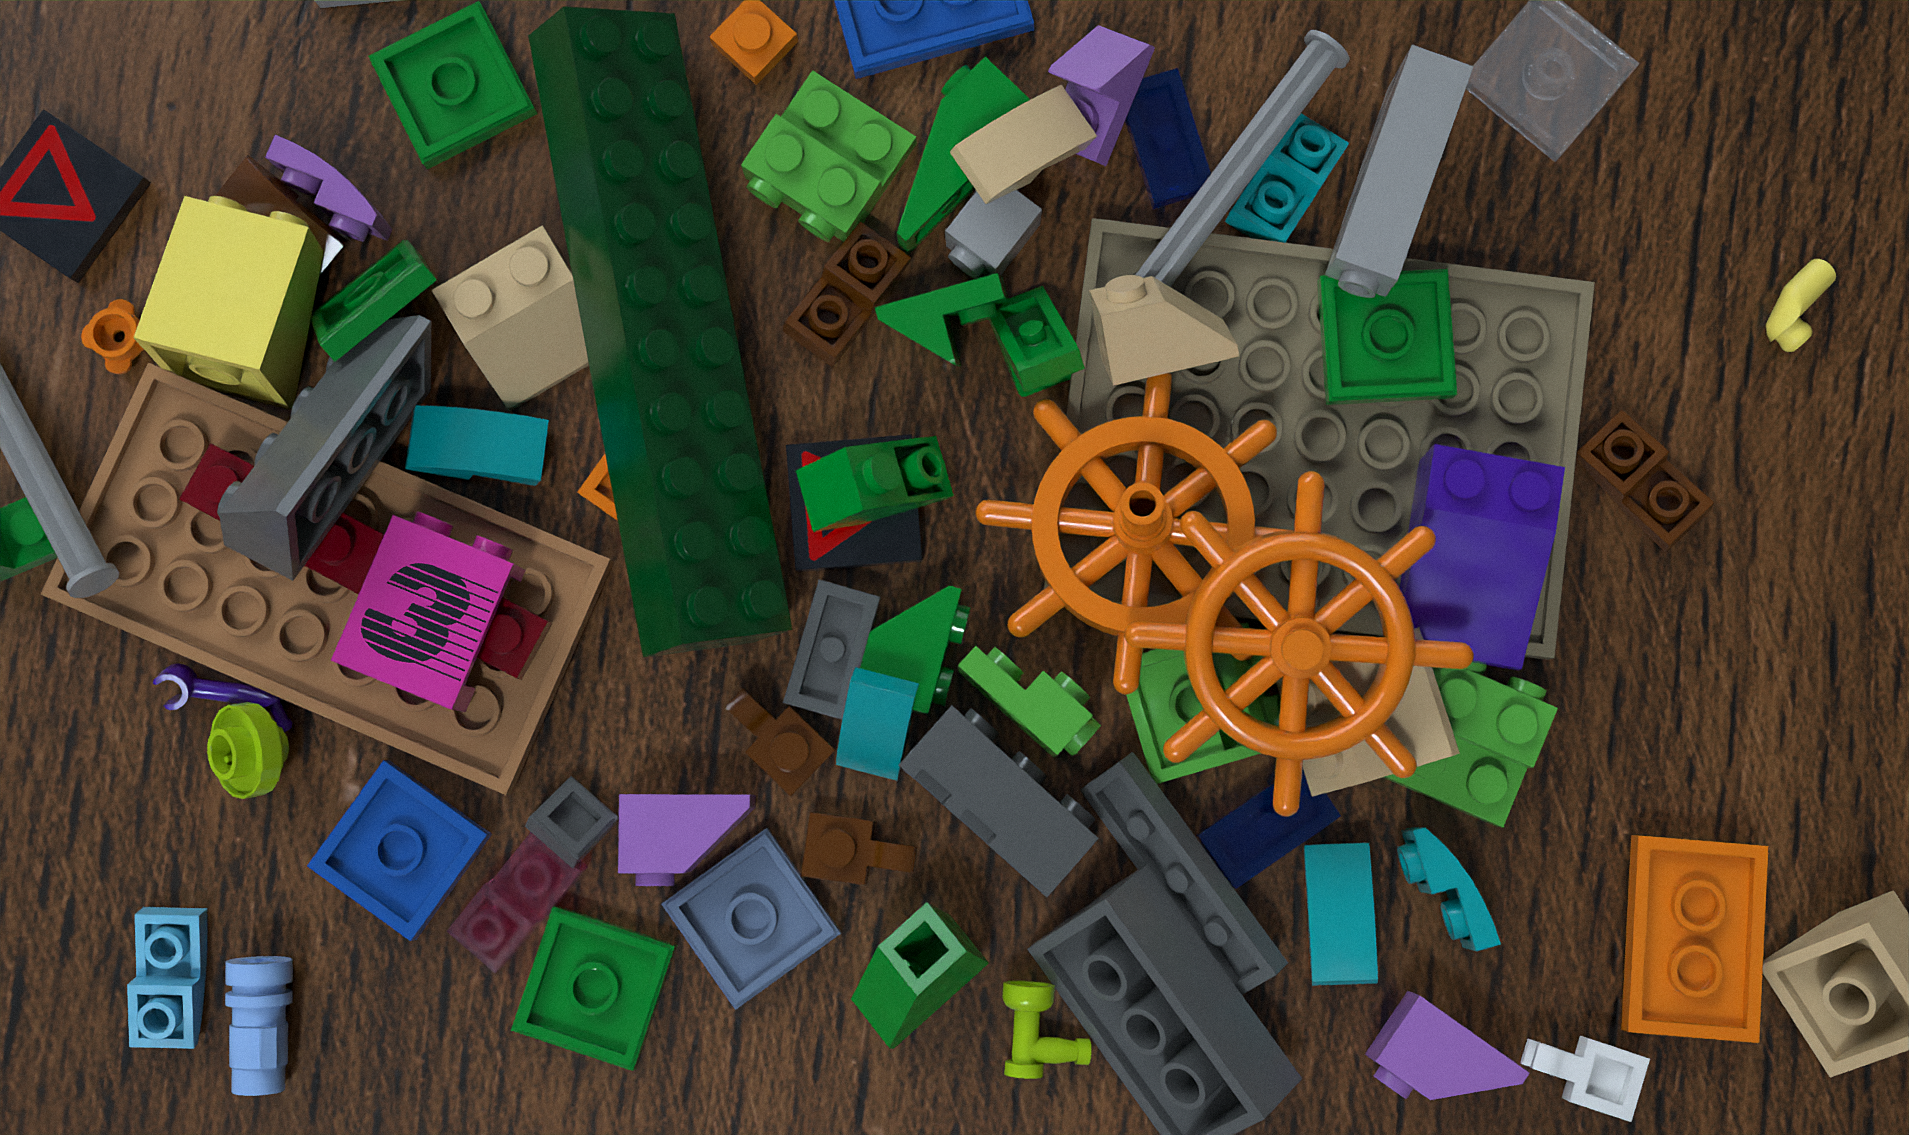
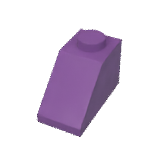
(673, 832)
(1437, 1055)

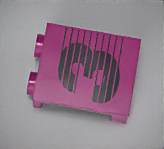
(426, 610)

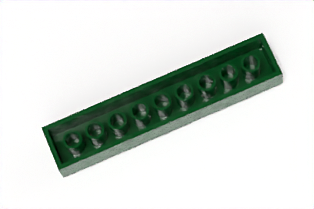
(658, 331)

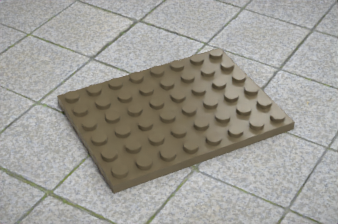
(1517, 397)

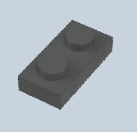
(831, 648)

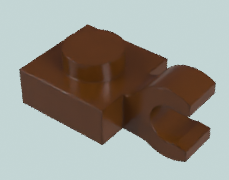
(785, 746)
(845, 848)

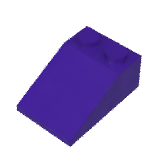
(1490, 550)

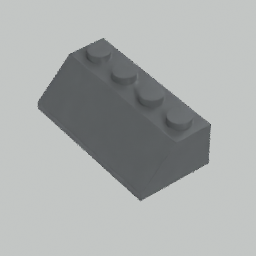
(328, 447)
(1165, 1012)

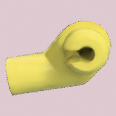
(1796, 297)

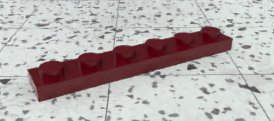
(349, 553)

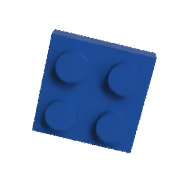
(399, 850)

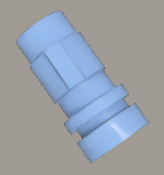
(258, 1023)

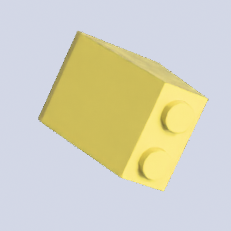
(233, 300)

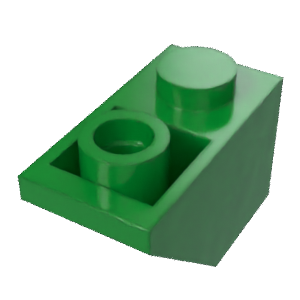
(873, 482)
(916, 646)
(916, 973)

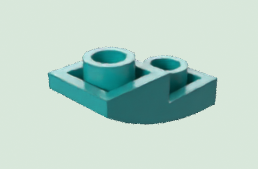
(1287, 182)
(477, 443)
(876, 723)
(1437, 870)
(1340, 914)

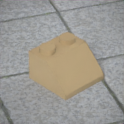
(518, 317)
(1417, 722)
(1849, 984)

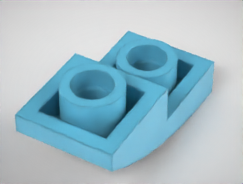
(169, 978)

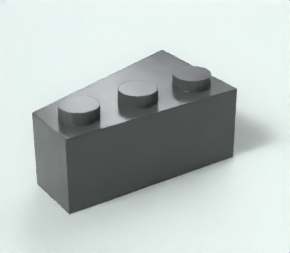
(1001, 798)

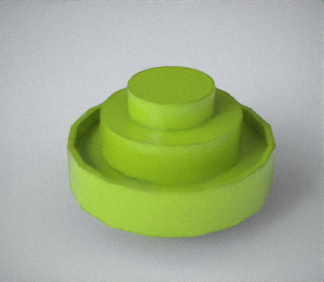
(246, 750)

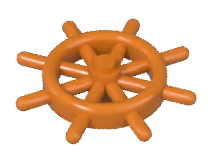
(1141, 519)
(1299, 644)

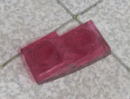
(514, 903)

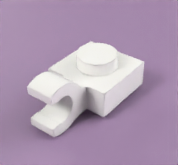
(1595, 1075)

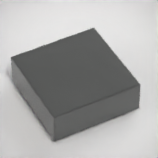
(571, 822)

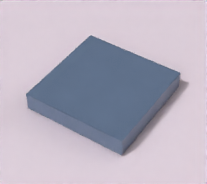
(751, 918)

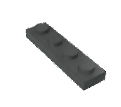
(1158, 836)

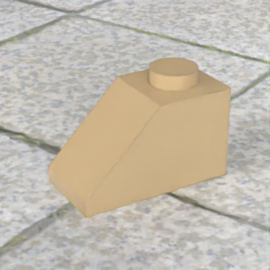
(1155, 330)

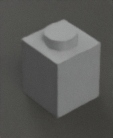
(991, 234)

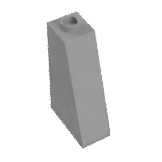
(1397, 172)

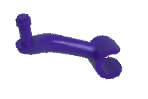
(219, 691)

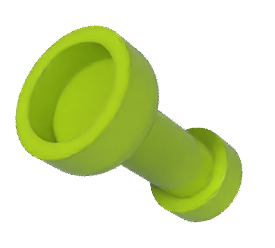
(1029, 1049)

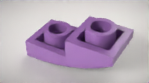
(335, 195)

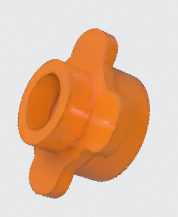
(101, 336)

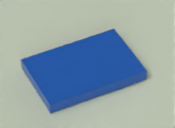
(905, 32)

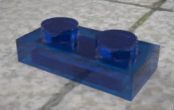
(1166, 140)
(1257, 836)

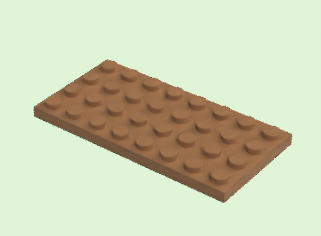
(280, 633)

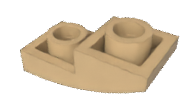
(1023, 143)

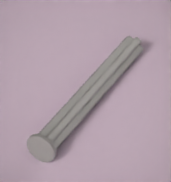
(1245, 157)
(50, 499)

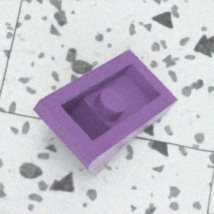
(1103, 82)

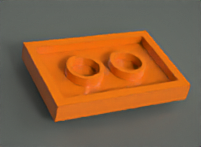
(1695, 939)

